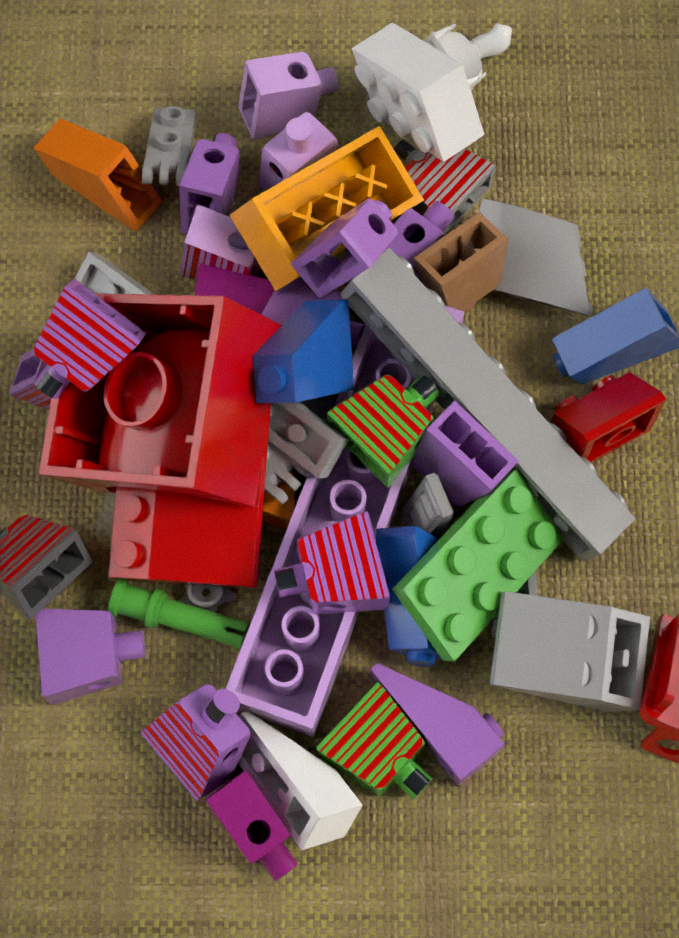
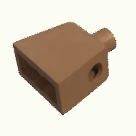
(464, 263)

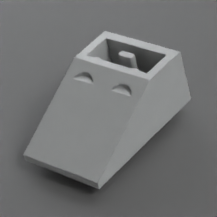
(570, 651)

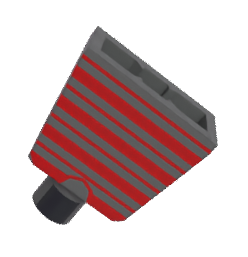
(38, 562)

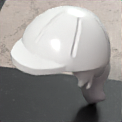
(471, 52)

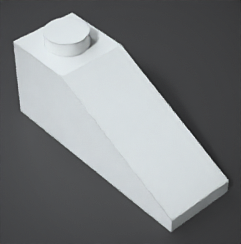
(298, 786)

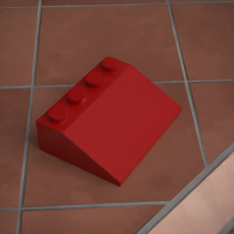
(186, 537)

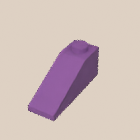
(451, 729)

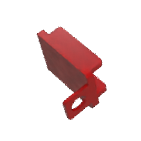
(661, 689)

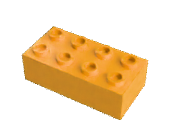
(297, 210)

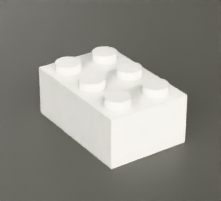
(418, 91)

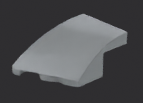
(540, 258)

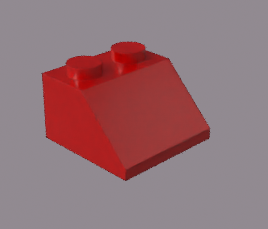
(609, 415)

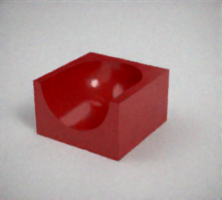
(173, 409)

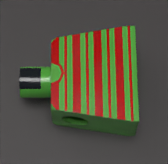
(385, 423)
(377, 746)

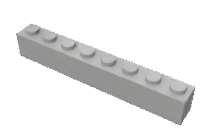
(435, 345)

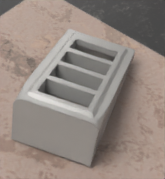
(428, 507)

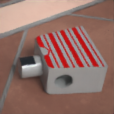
(455, 182)

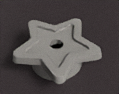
(219, 596)

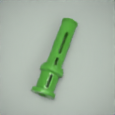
(156, 609)

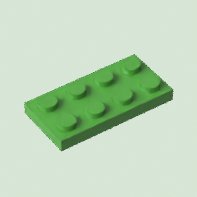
(484, 553)

